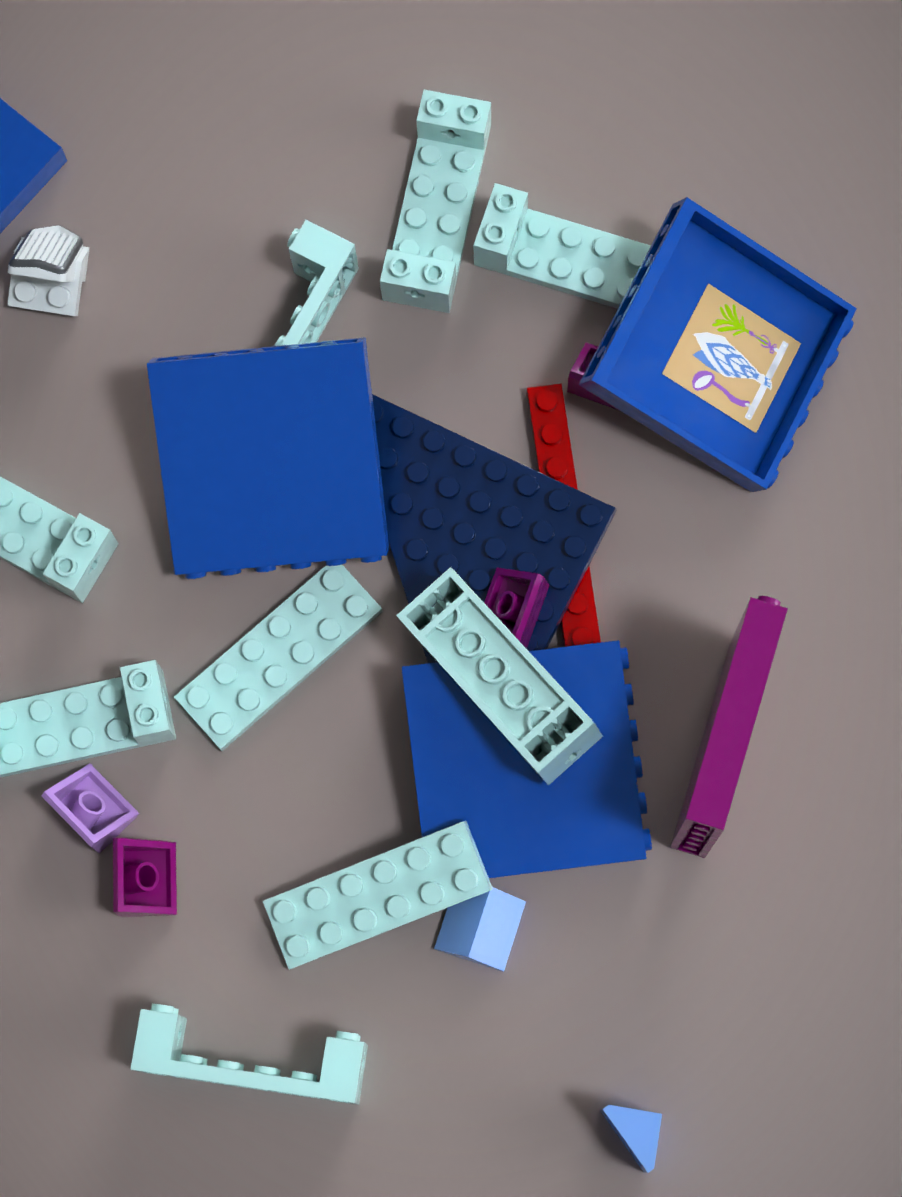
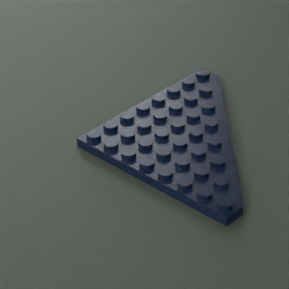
(480, 512)

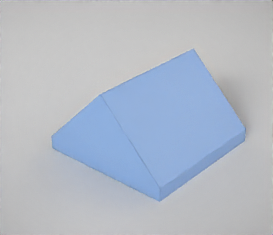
(482, 928)
(637, 1131)

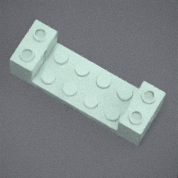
(437, 202)
(555, 250)
(330, 267)
(52, 543)
(500, 676)
(86, 720)
(160, 1048)

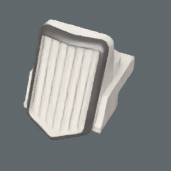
(48, 271)

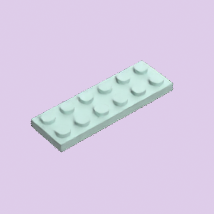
(278, 654)
(377, 895)

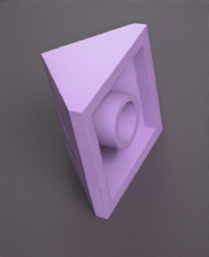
(91, 807)

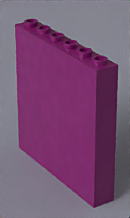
(729, 727)

